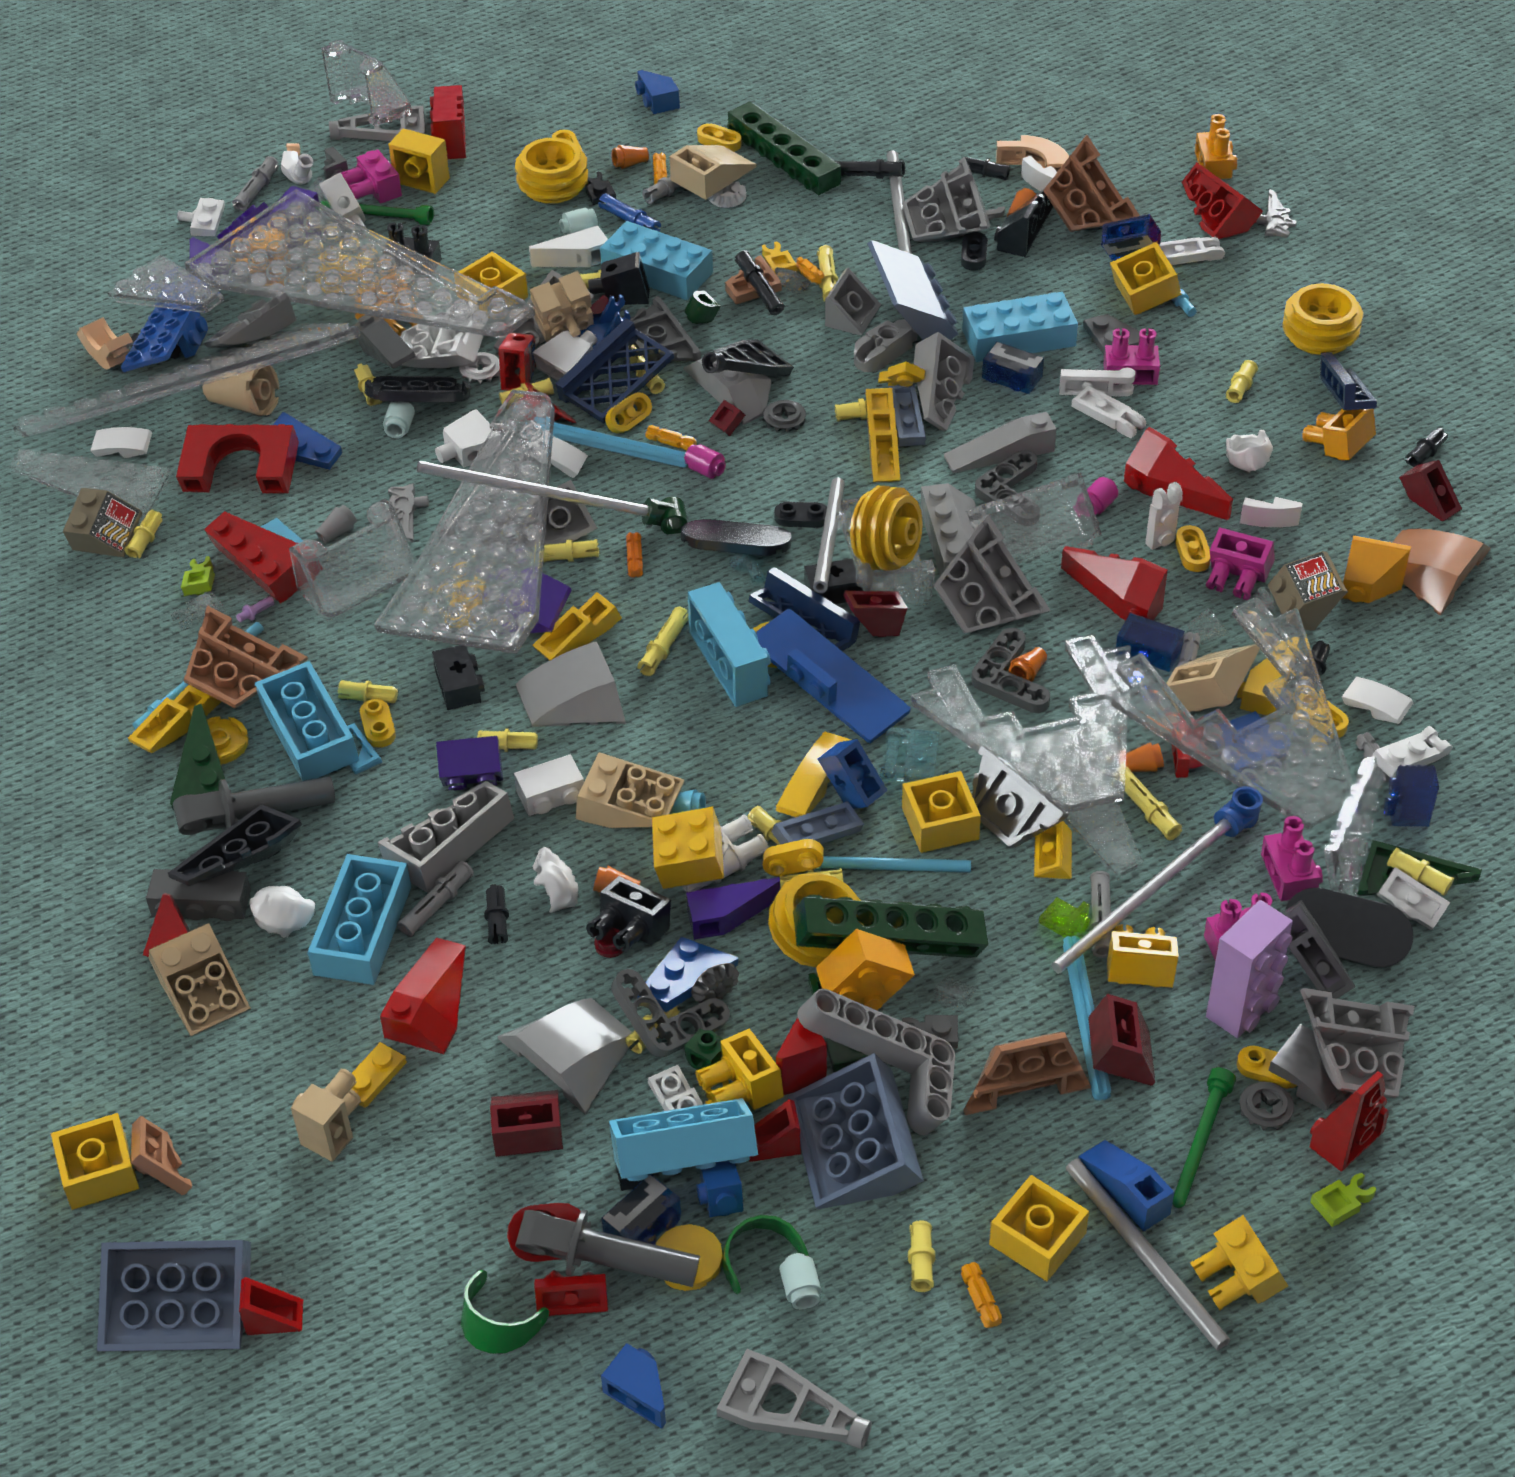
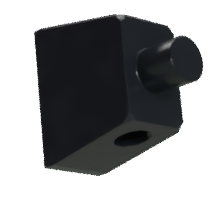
(623, 277)

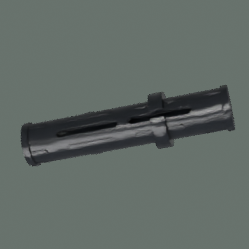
(872, 168)
(754, 275)

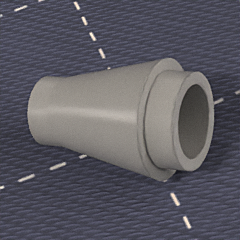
(337, 523)

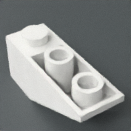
(571, 250)

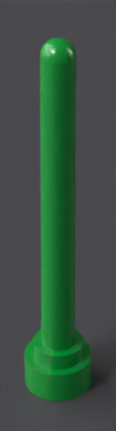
(421, 214)
(1220, 1084)

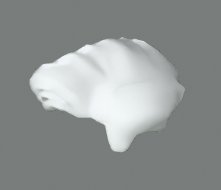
(1249, 451)
(556, 879)
(281, 910)

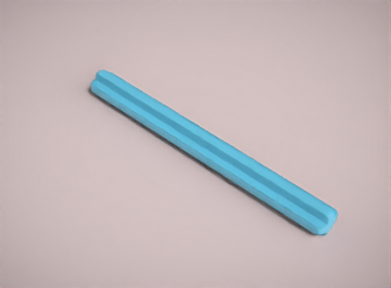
(619, 445)
(1084, 1007)

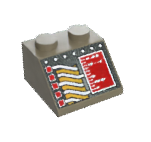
(101, 523)
(1309, 586)

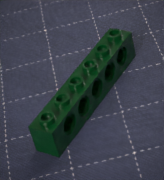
(785, 148)
(935, 938)

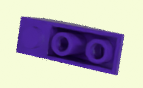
(726, 907)

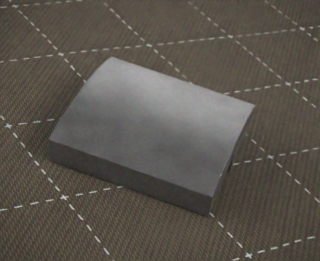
(1302, 1065)

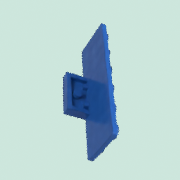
(161, 335)
(831, 676)

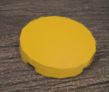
(232, 742)
(696, 1241)

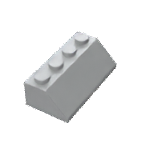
(946, 521)

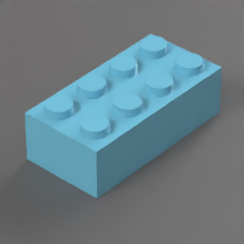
(668, 261)
(1024, 323)
(728, 644)
(307, 721)
(359, 919)
(683, 1139)

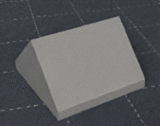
(850, 305)

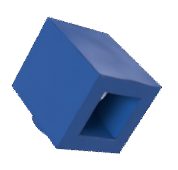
(720, 1189)

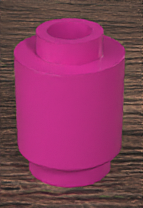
(705, 461)
(1102, 494)

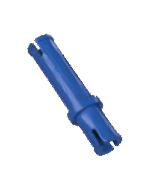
(627, 213)

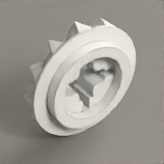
(733, 195)
(490, 368)

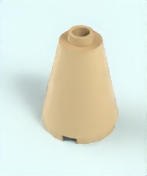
(246, 391)

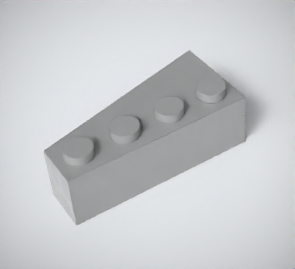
(449, 834)

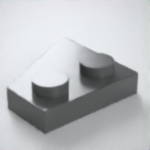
(1102, 327)

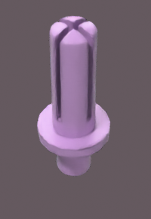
(250, 611)

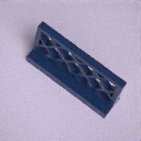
(600, 361)

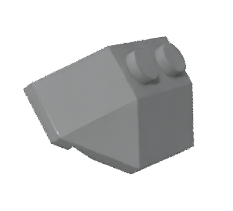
(743, 390)

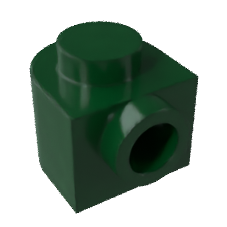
(701, 308)
(703, 1049)

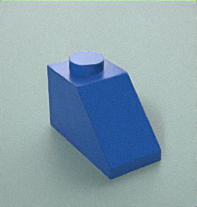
(636, 1384)

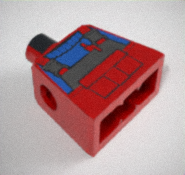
(516, 353)

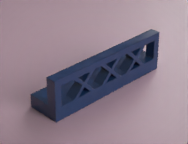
(1345, 385)
(810, 606)

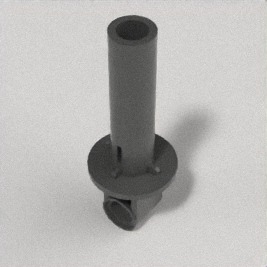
(225, 808)
(577, 1242)

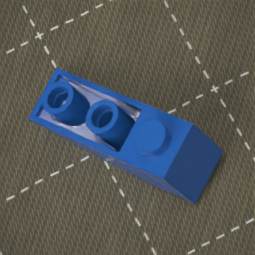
(1130, 1183)

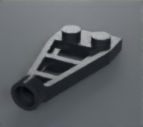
(747, 357)

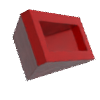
(166, 925)
(778, 1133)
(269, 1309)

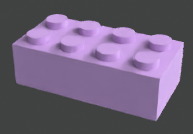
(1249, 969)

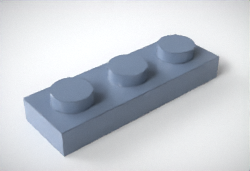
(908, 416)
(820, 825)

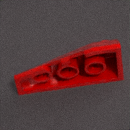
(1158, 464)
(1352, 1124)

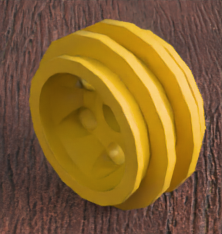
(551, 170)
(1322, 319)
(886, 528)
(781, 913)

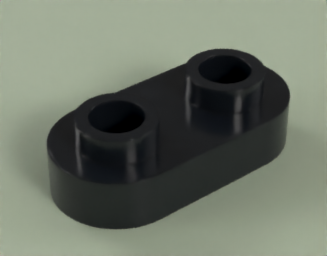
(974, 251)
(800, 514)

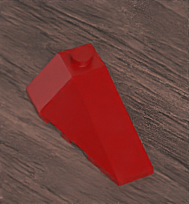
(1220, 206)
(1118, 583)
(427, 999)

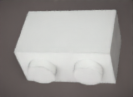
(548, 785)

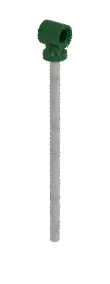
(667, 513)

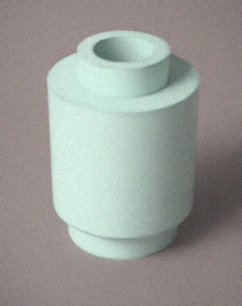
(578, 220)
(398, 419)
(800, 1281)

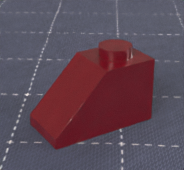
(1431, 489)
(878, 611)

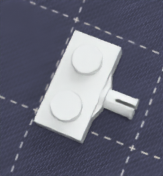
(205, 217)
(1413, 899)

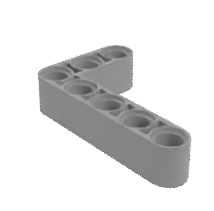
(895, 1043)

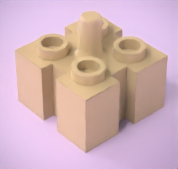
(562, 306)

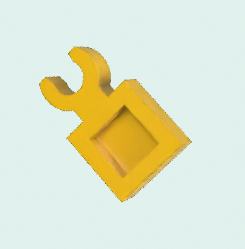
(776, 258)
(902, 374)

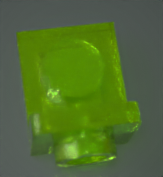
(1065, 918)

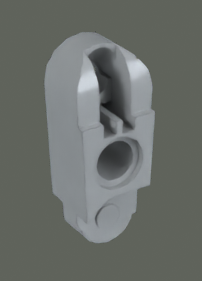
(883, 345)

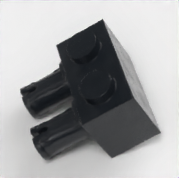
(418, 243)
(633, 911)

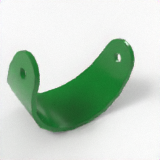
(762, 1222)
(491, 1335)

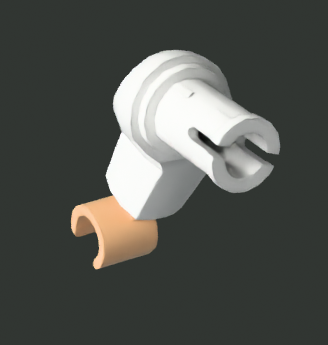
(296, 166)

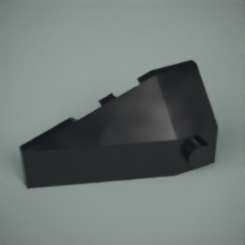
(1023, 226)
(246, 842)

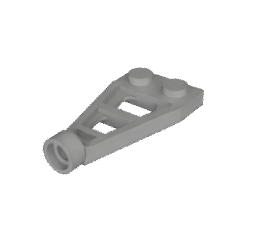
(347, 126)
(749, 1389)

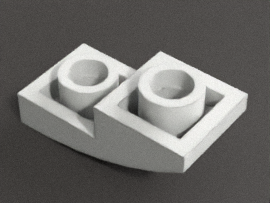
(1036, 174)
(125, 440)
(567, 457)
(1263, 514)
(1381, 700)
(673, 1089)

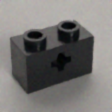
(841, 579)
(457, 676)

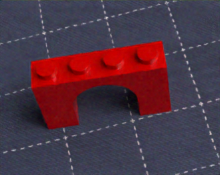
(209, 444)

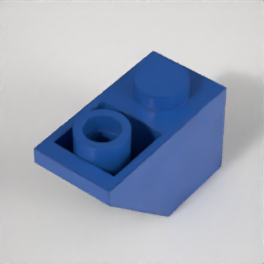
(657, 91)

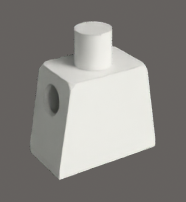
(342, 199)
(563, 353)
(464, 438)

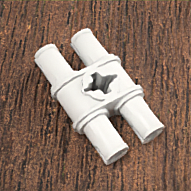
(734, 856)

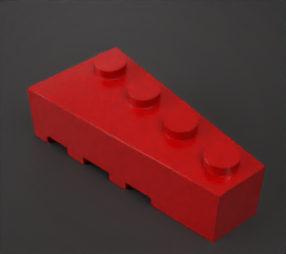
(449, 119)
(256, 552)

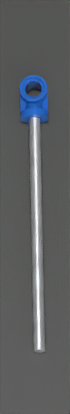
(1230, 820)

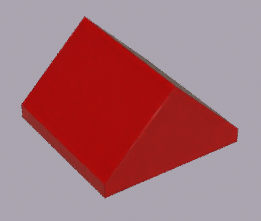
(801, 1058)

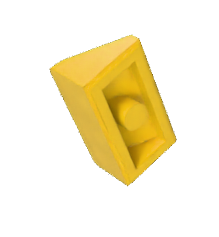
(1054, 853)

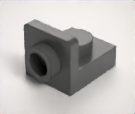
(334, 163)

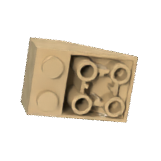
(707, 168)
(1212, 678)
(625, 794)
(198, 979)

